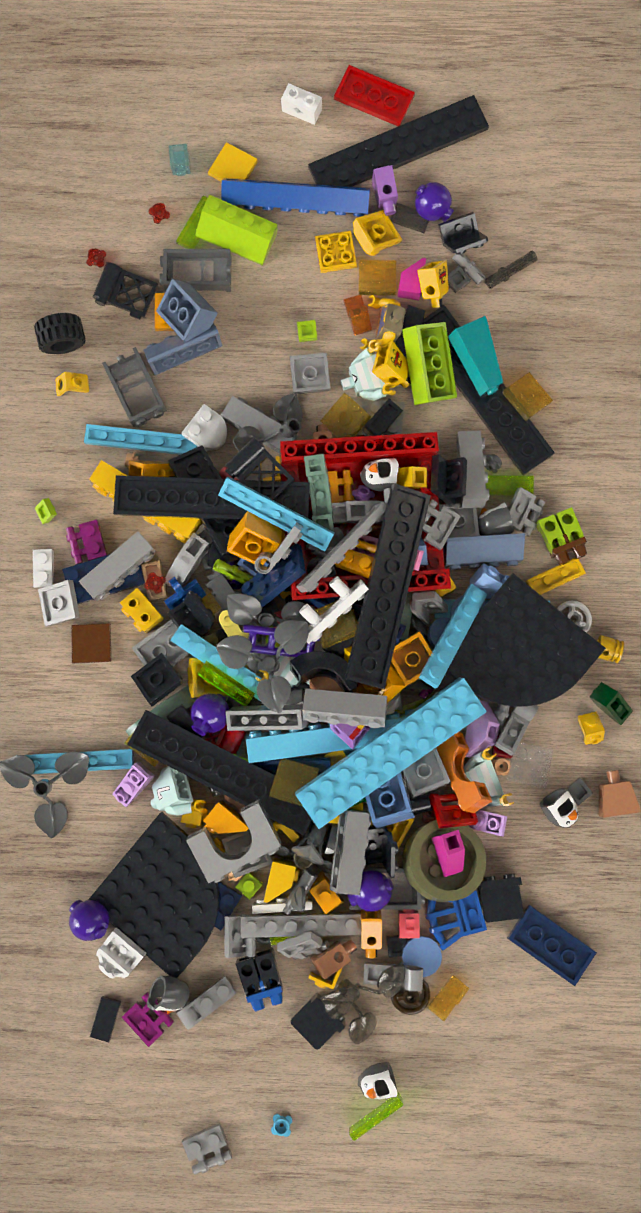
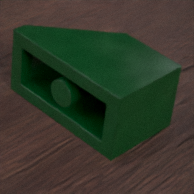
(611, 703)

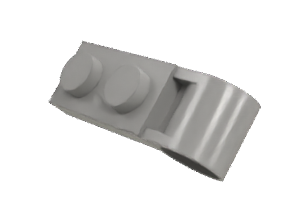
(282, 552)
(515, 728)
(413, 975)
(206, 1003)

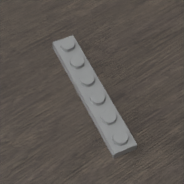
(337, 554)
(297, 924)

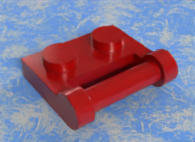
(451, 815)

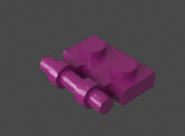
(92, 541)
(143, 1024)

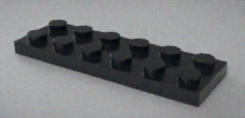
(199, 465)

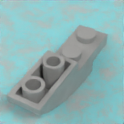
(352, 511)
(190, 556)

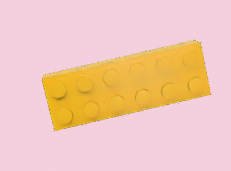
(104, 483)

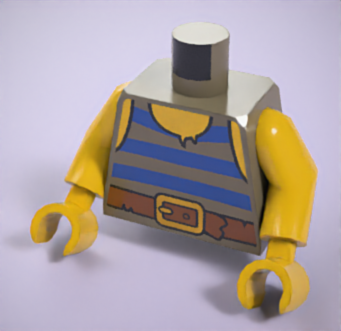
(389, 321)

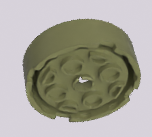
(426, 874)

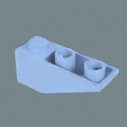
(488, 580)

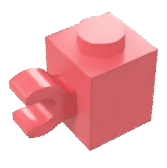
(408, 924)

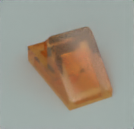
(357, 314)

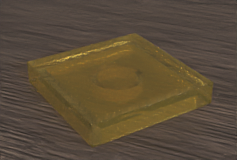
(377, 277)
(527, 396)
(345, 417)
(341, 630)
(289, 779)

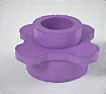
(363, 493)

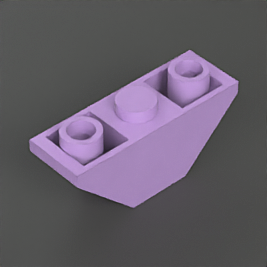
(482, 732)
(133, 783)
(490, 822)

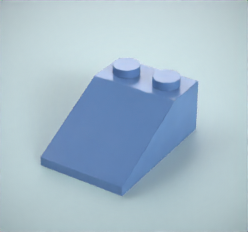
(390, 803)

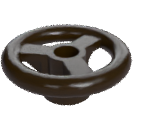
(421, 1005)

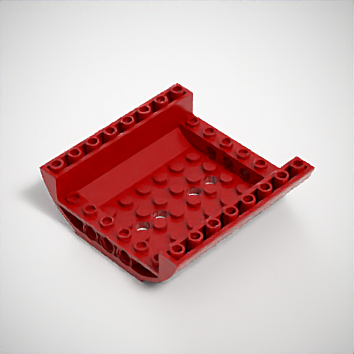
(353, 455)

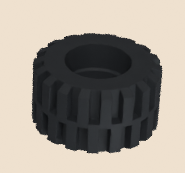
(59, 333)

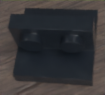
(448, 478)
(157, 679)

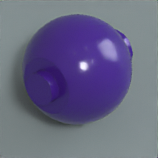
(433, 202)
(209, 713)
(374, 891)
(88, 920)

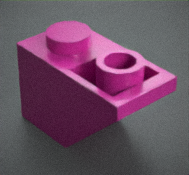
(409, 281)
(450, 852)

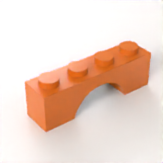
(470, 794)

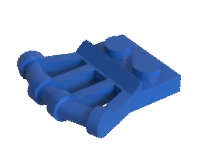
(469, 919)

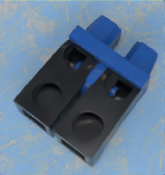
(263, 985)

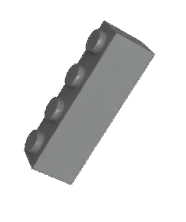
(240, 415)
(470, 446)
(117, 566)
(344, 708)
(262, 718)
(350, 852)

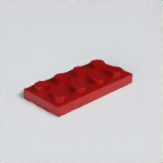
(374, 95)

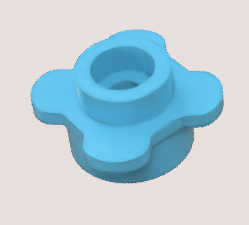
(277, 1129)

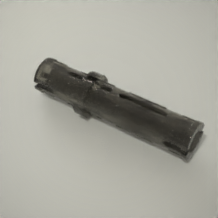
(505, 272)

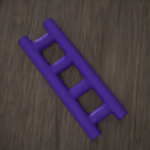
(270, 648)

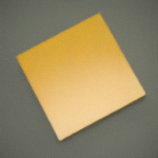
(232, 164)

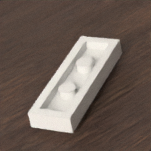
(276, 906)

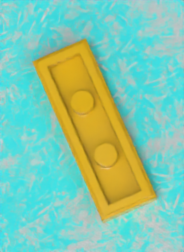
(556, 576)

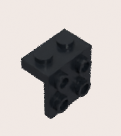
(461, 234)
(193, 615)
(381, 849)
(501, 898)
(315, 1023)

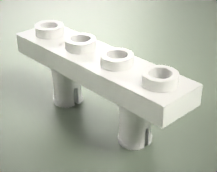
(342, 606)

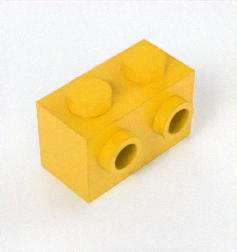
(141, 610)

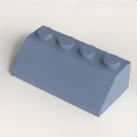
(175, 351)
(484, 549)

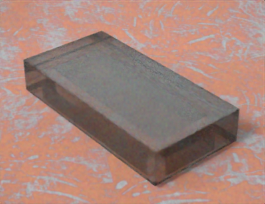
(409, 218)

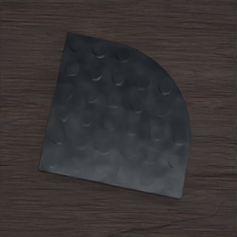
(523, 649)
(161, 897)

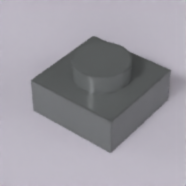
(458, 279)
(579, 791)

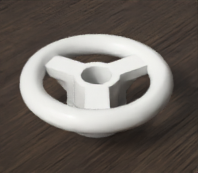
(579, 618)

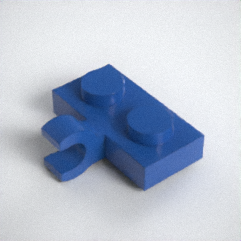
(181, 592)

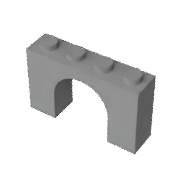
(217, 864)

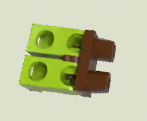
(562, 535)

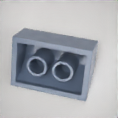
(186, 310)

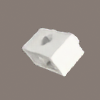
(301, 104)

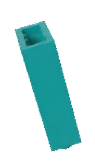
(478, 355)

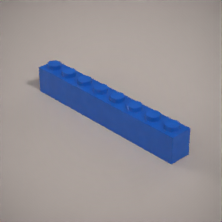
(296, 196)

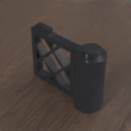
(110, 285)
(250, 458)

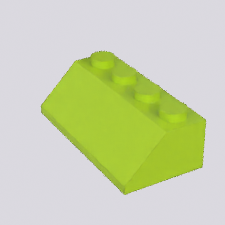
(236, 230)
(429, 363)

